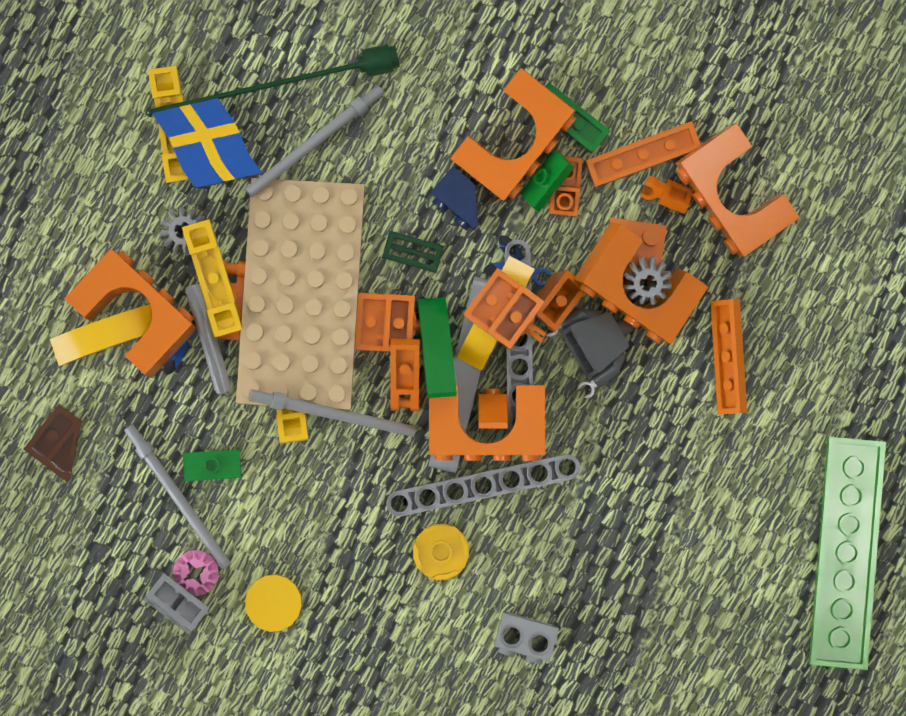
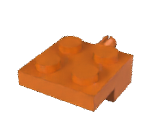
(652, 245)
(505, 310)
(383, 319)

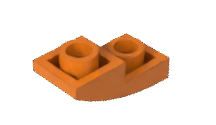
(566, 198)

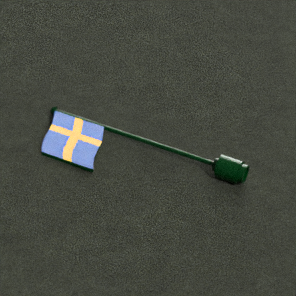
(208, 138)

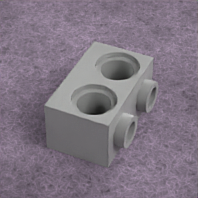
(176, 603)
(528, 630)

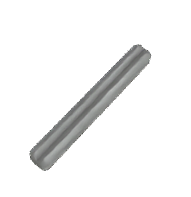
(208, 341)

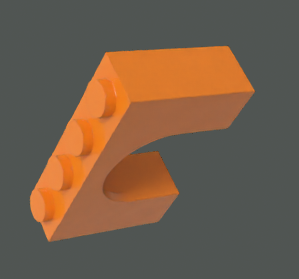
(550, 117)
(702, 170)
(603, 277)
(168, 326)
(524, 439)

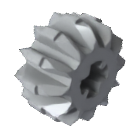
(175, 224)
(653, 288)

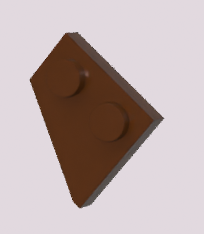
(56, 442)

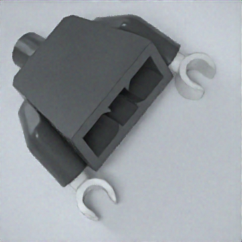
(596, 344)

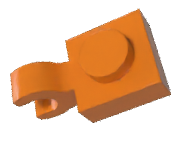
(671, 194)

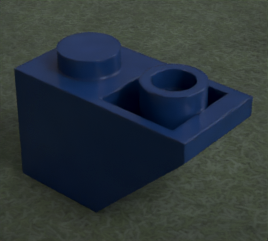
(458, 196)

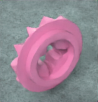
(197, 559)

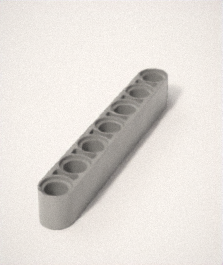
(523, 352)
(466, 378)
(497, 485)

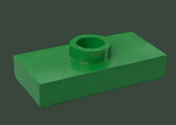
(547, 180)
(212, 465)

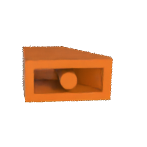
(560, 297)
(492, 410)

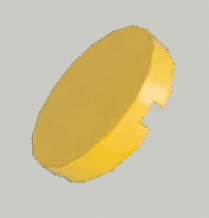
(438, 541)
(273, 603)

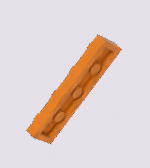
(642, 154)
(728, 356)

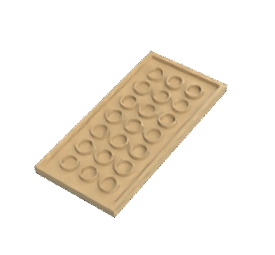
(301, 292)

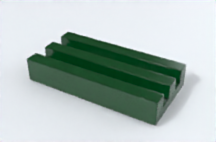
(389, 245)

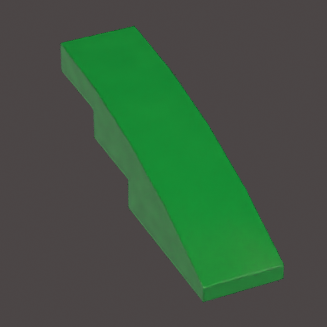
(436, 348)

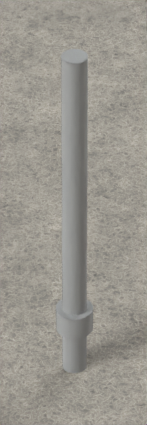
(357, 107)
(279, 401)
(145, 451)

